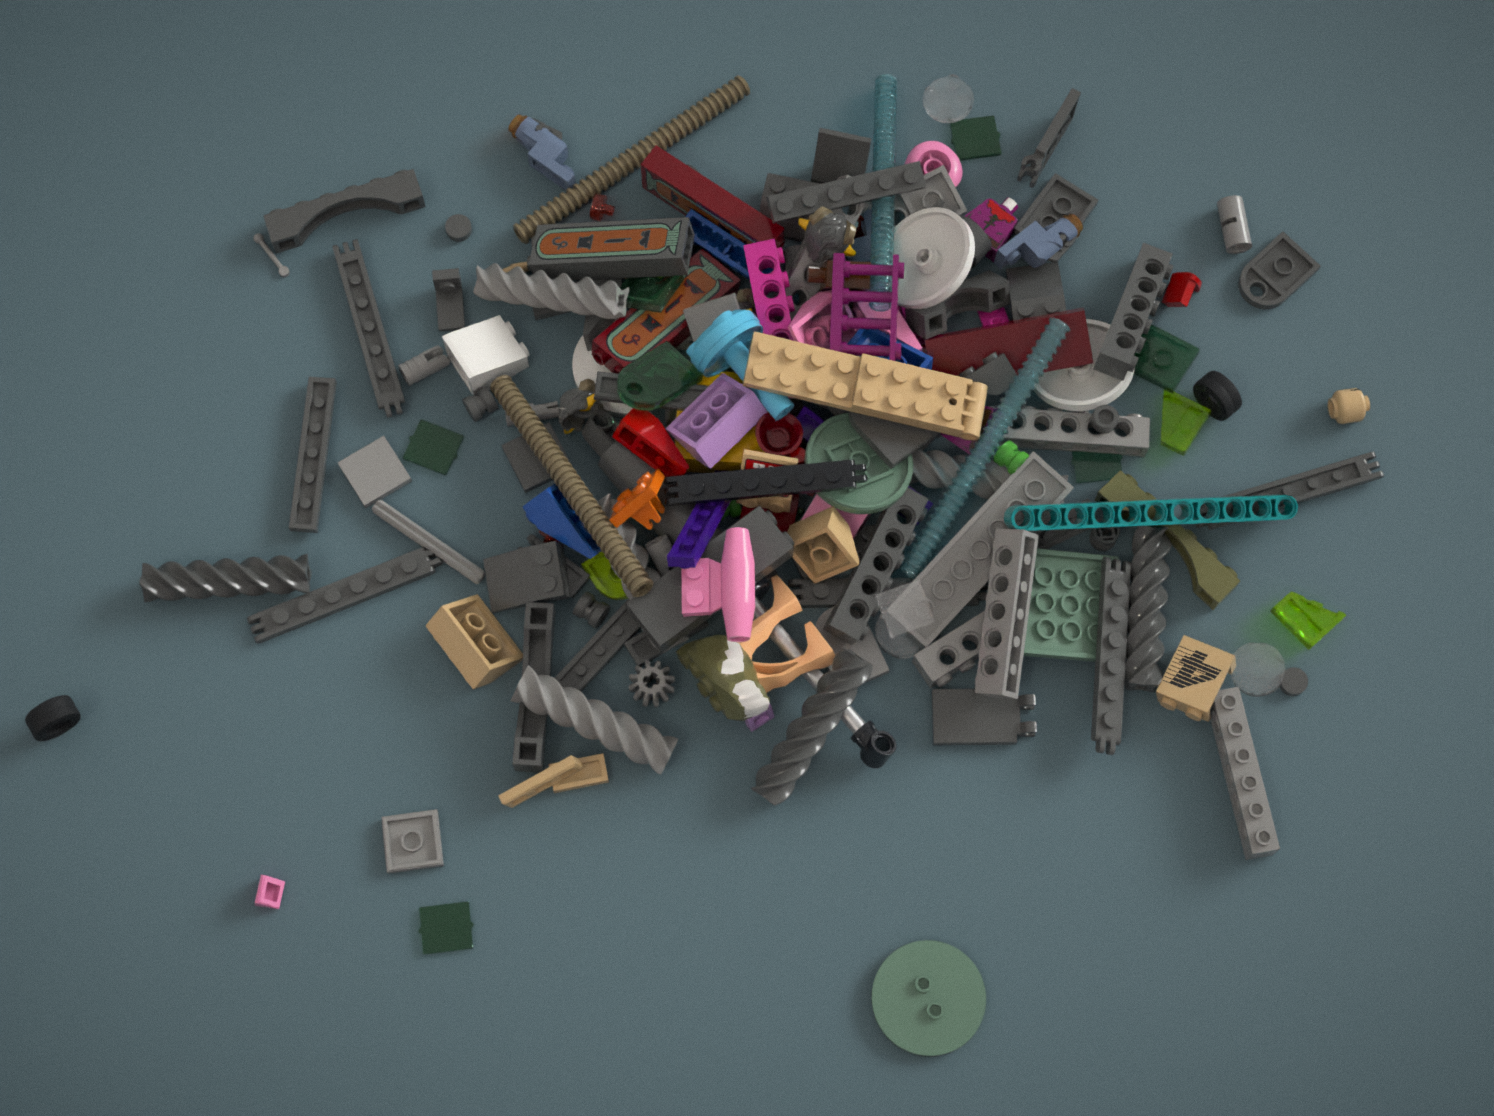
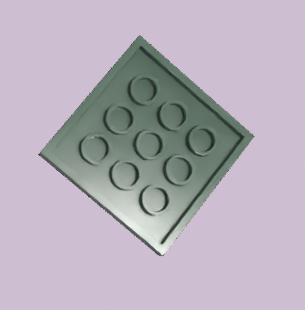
(1064, 605)

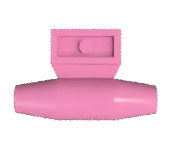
(724, 586)

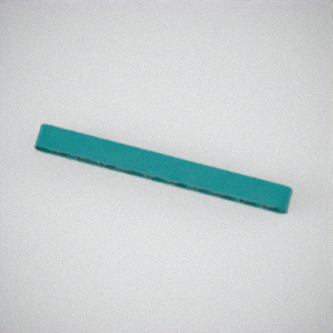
(1164, 512)

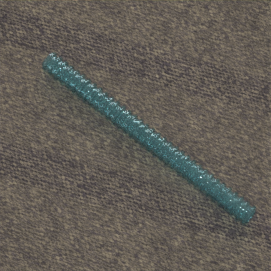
(883, 209)
(985, 447)

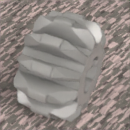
(645, 676)

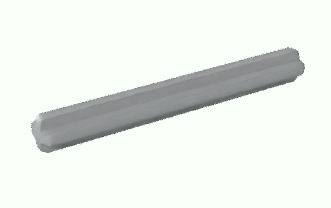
(428, 541)

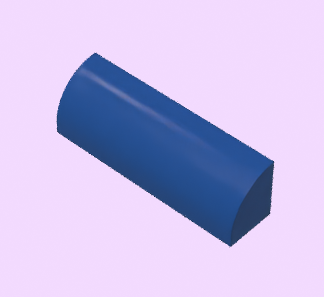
(720, 244)

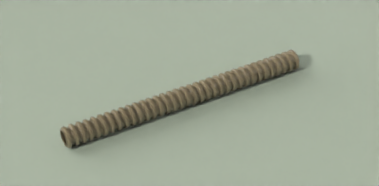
(633, 157)
(572, 486)

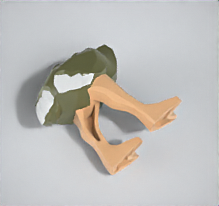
(735, 681)

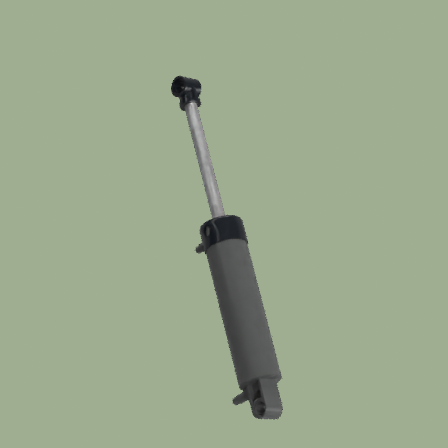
(624, 470)

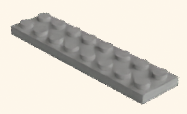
(965, 561)

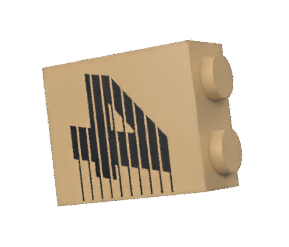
(1194, 678)

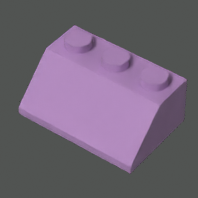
(717, 420)

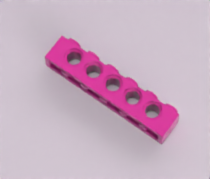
(762, 256)

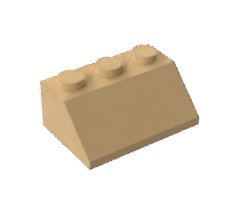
(474, 640)

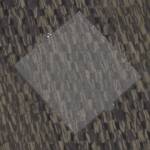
(904, 608)

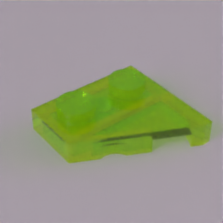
(1181, 422)
(1306, 618)

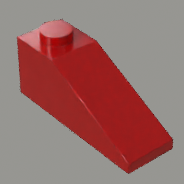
(650, 441)

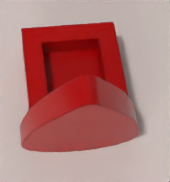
(1180, 289)

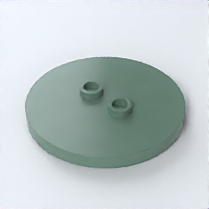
(839, 441)
(928, 998)

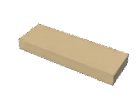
(541, 781)

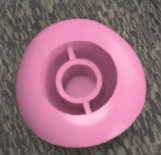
(935, 154)

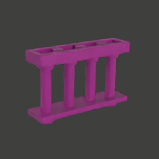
(841, 295)

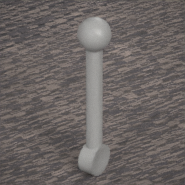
(283, 270)

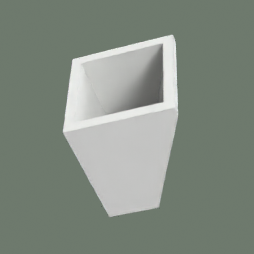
(485, 352)

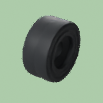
(1218, 395)
(52, 718)

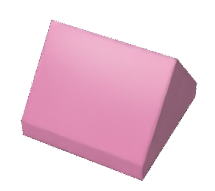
(269, 892)

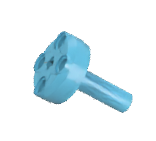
(728, 345)

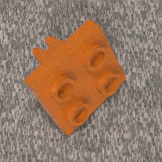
(640, 502)

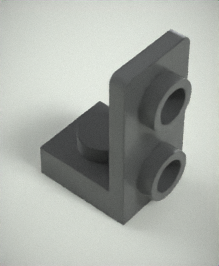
(449, 299)

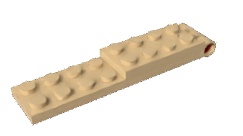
(867, 385)

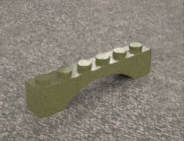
(1209, 577)

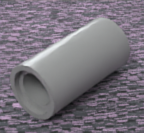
(1234, 224)

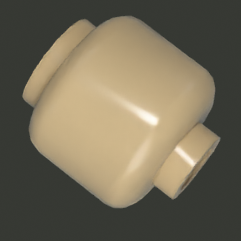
(1348, 406)

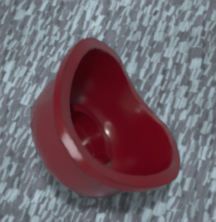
(778, 436)

